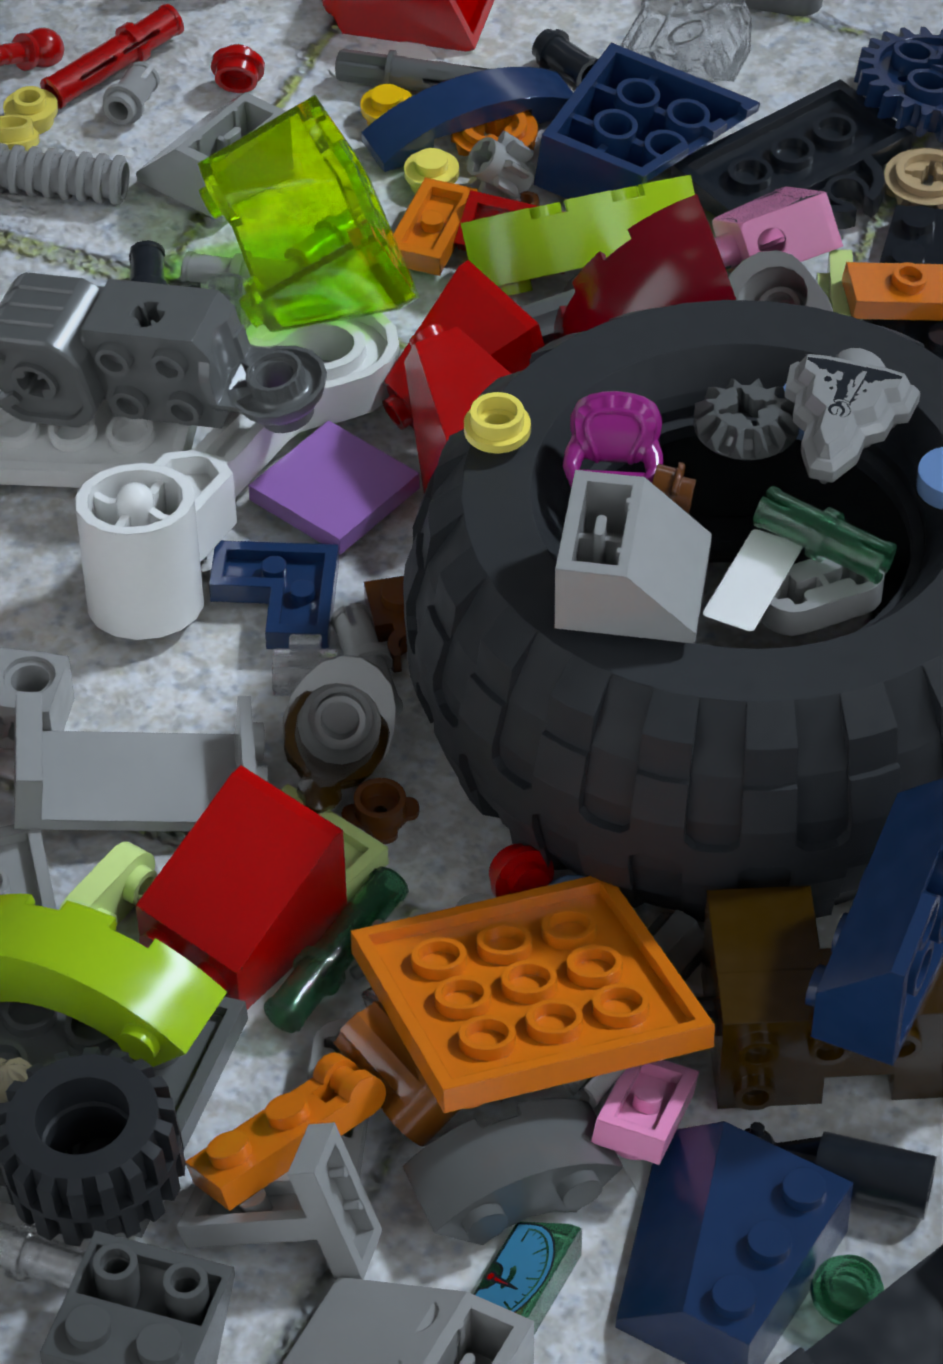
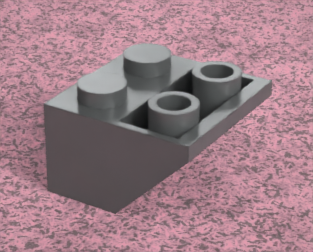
(140, 1307)

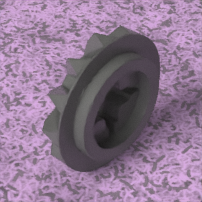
(732, 435)

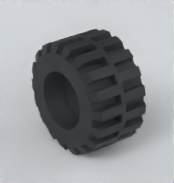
(79, 1102)

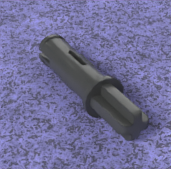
(398, 70)

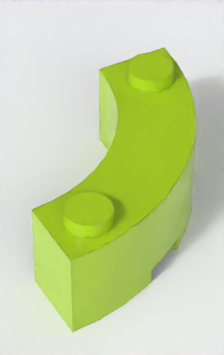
(548, 242)
(86, 969)

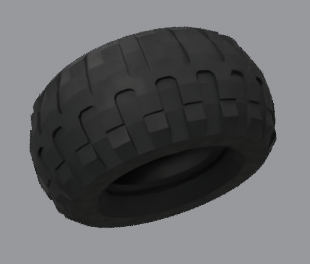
(664, 755)

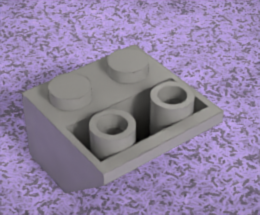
(176, 167)
(629, 561)

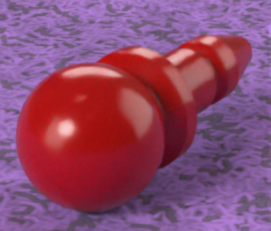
(33, 49)

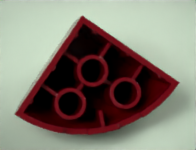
(662, 265)

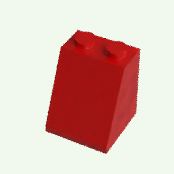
(247, 887)

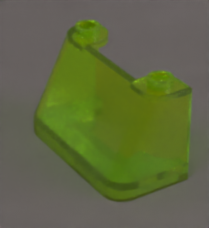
(306, 224)

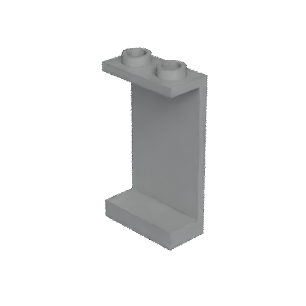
(124, 776)

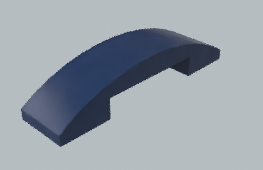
(460, 106)

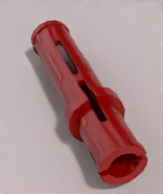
(129, 45)

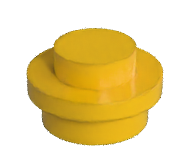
(380, 100)

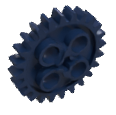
(904, 79)

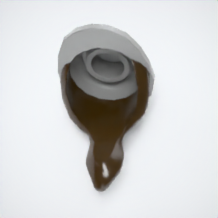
(338, 728)

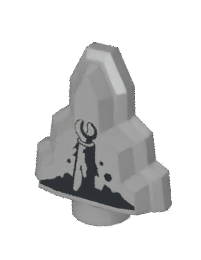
(845, 407)

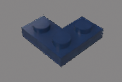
(290, 577)

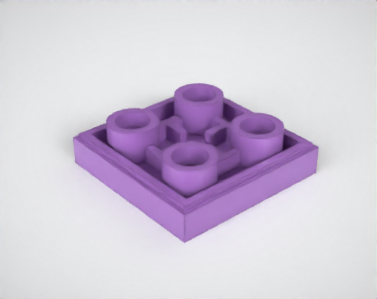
(334, 486)

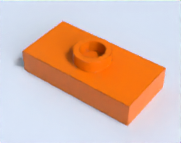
(431, 225)
(894, 290)

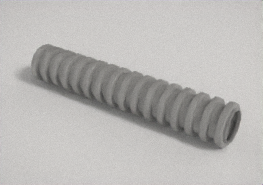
(63, 174)

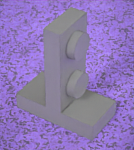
(312, 1201)

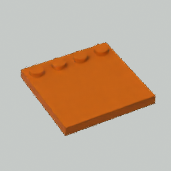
(529, 992)

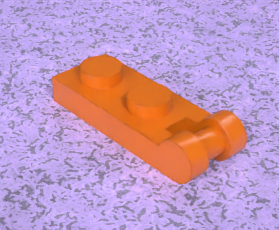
(264, 1146)

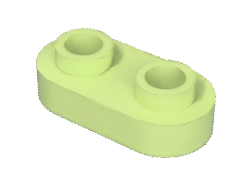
(116, 881)

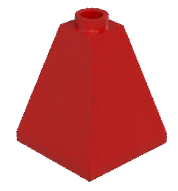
(485, 316)
(443, 380)

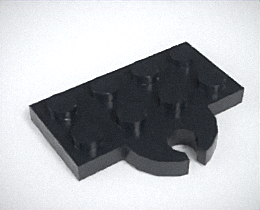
(812, 144)

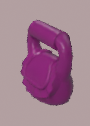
(615, 430)

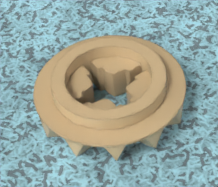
(907, 173)

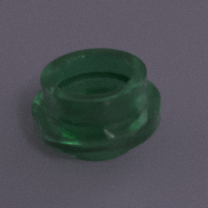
(844, 1286)

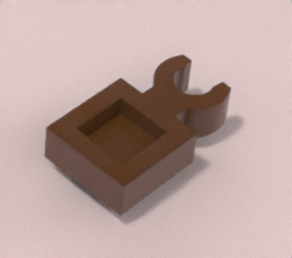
(386, 607)

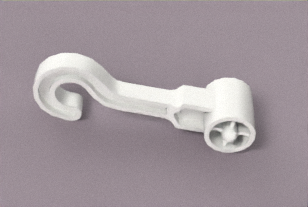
(155, 522)

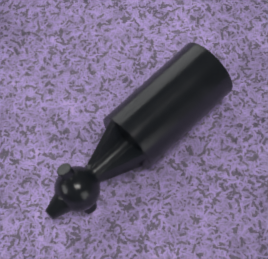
(880, 1173)

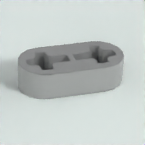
(820, 596)

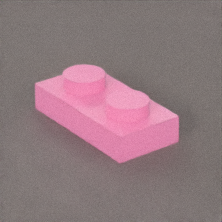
(645, 1110)

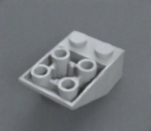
(411, 1325)

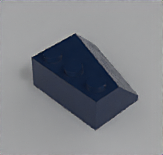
(890, 938)

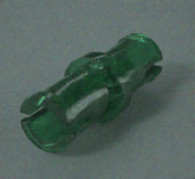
(824, 534)

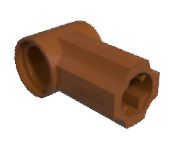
(377, 1048)

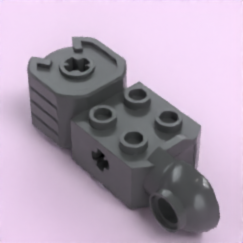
(147, 353)

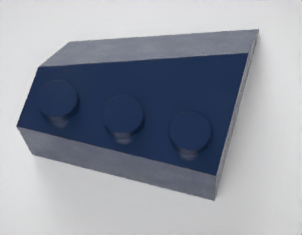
(632, 124)
(728, 1245)

